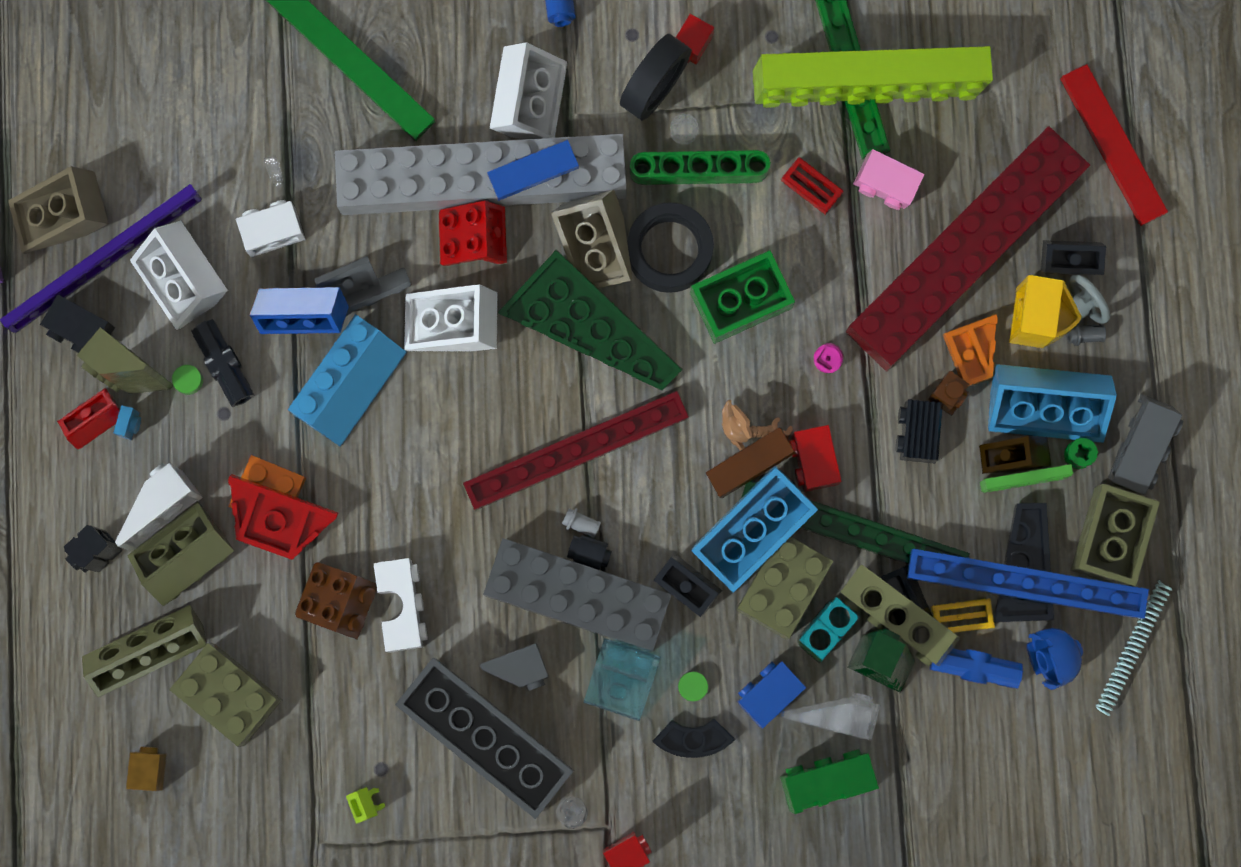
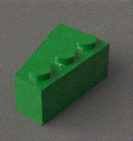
(828, 781)

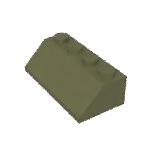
(119, 366)

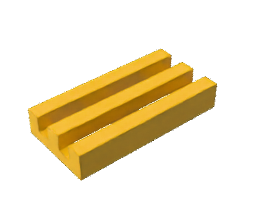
(988, 613)

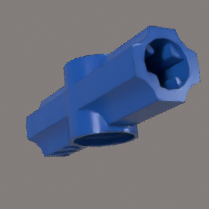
(981, 668)

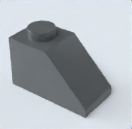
(519, 667)

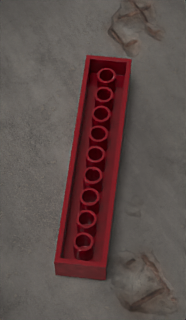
(967, 248)

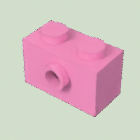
(888, 180)

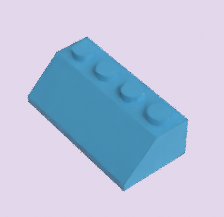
(347, 380)
(1051, 403)
(754, 528)

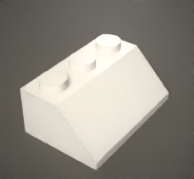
(528, 92)
(178, 274)

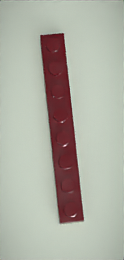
(575, 450)

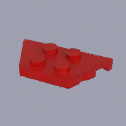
(275, 518)

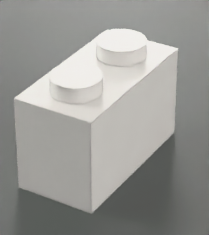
(270, 228)

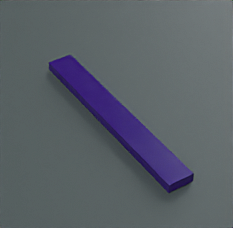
(101, 259)

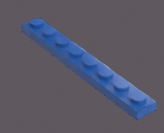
(1028, 584)

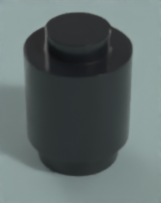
(589, 552)

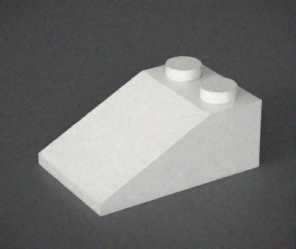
(451, 319)
(158, 503)

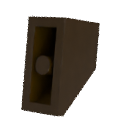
(1015, 454)

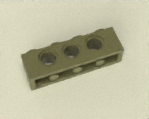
(866, 582)
(143, 651)

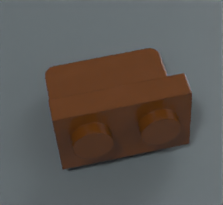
(336, 600)

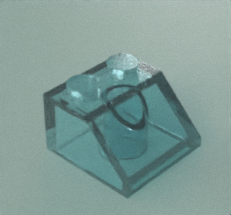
(622, 679)

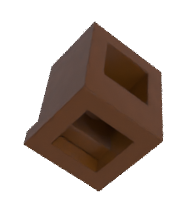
(950, 392)

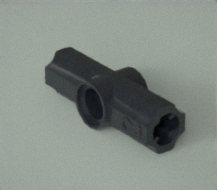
(222, 363)

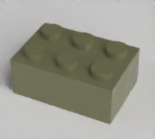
(1115, 535)
(784, 587)
(225, 694)

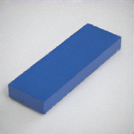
(533, 170)

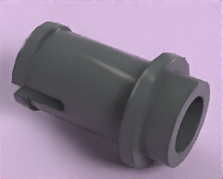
(1086, 333)

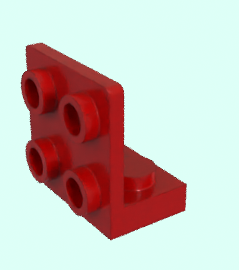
(473, 233)

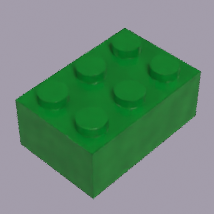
(742, 297)

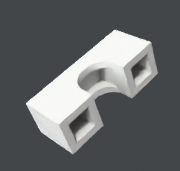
(406, 630)

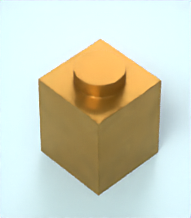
(146, 770)

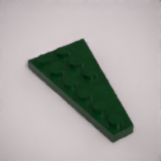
(577, 314)

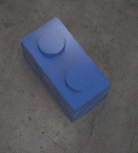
(770, 693)

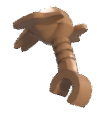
(738, 429)

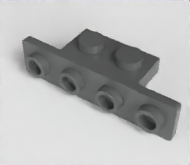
(361, 284)

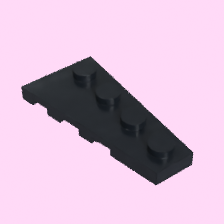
(1027, 549)

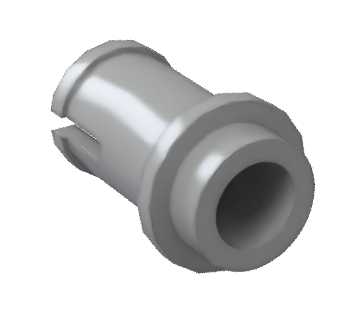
(581, 523)

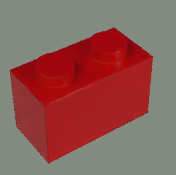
(815, 459)
(628, 852)

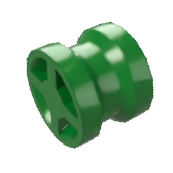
(1075, 456)

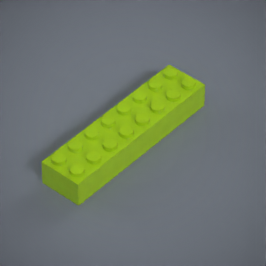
(871, 75)

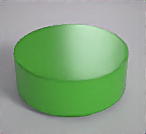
(187, 379)
(693, 686)

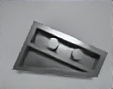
(1146, 445)

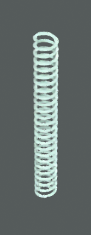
(1122, 662)

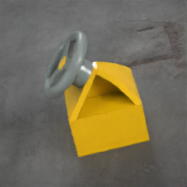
(1047, 310)

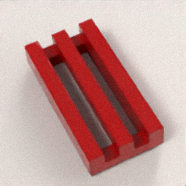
(824, 208)

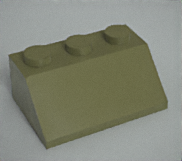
(180, 554)

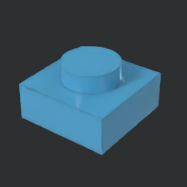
(127, 422)

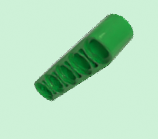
(711, 159)

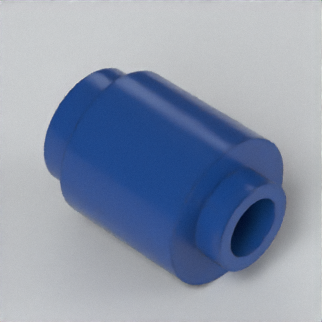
(560, 12)

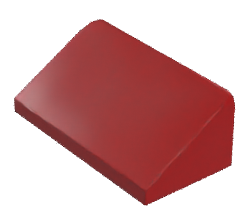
(90, 419)

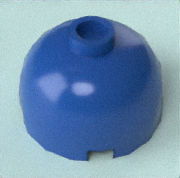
(1055, 656)

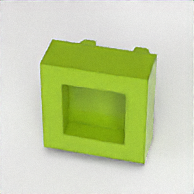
(362, 804)

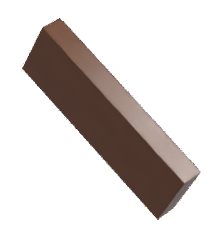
(750, 462)

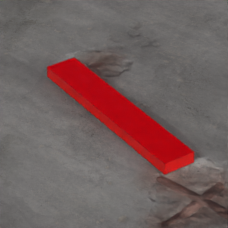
(1113, 145)

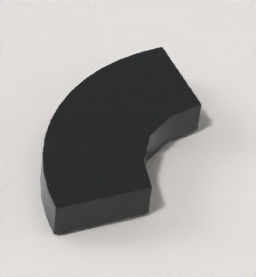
(695, 741)

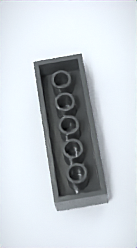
(577, 595)
(484, 737)

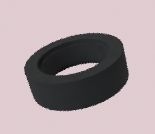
(655, 76)
(670, 213)

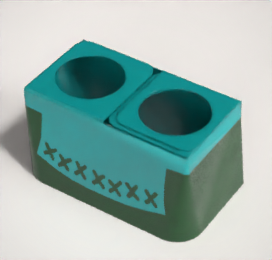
(825, 624)

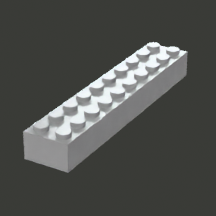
(457, 174)

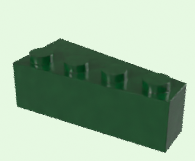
(883, 659)

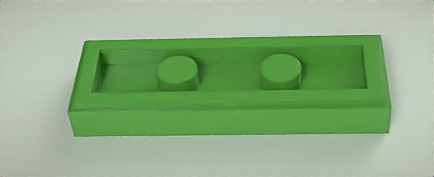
(1026, 478)

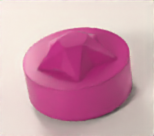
(828, 358)

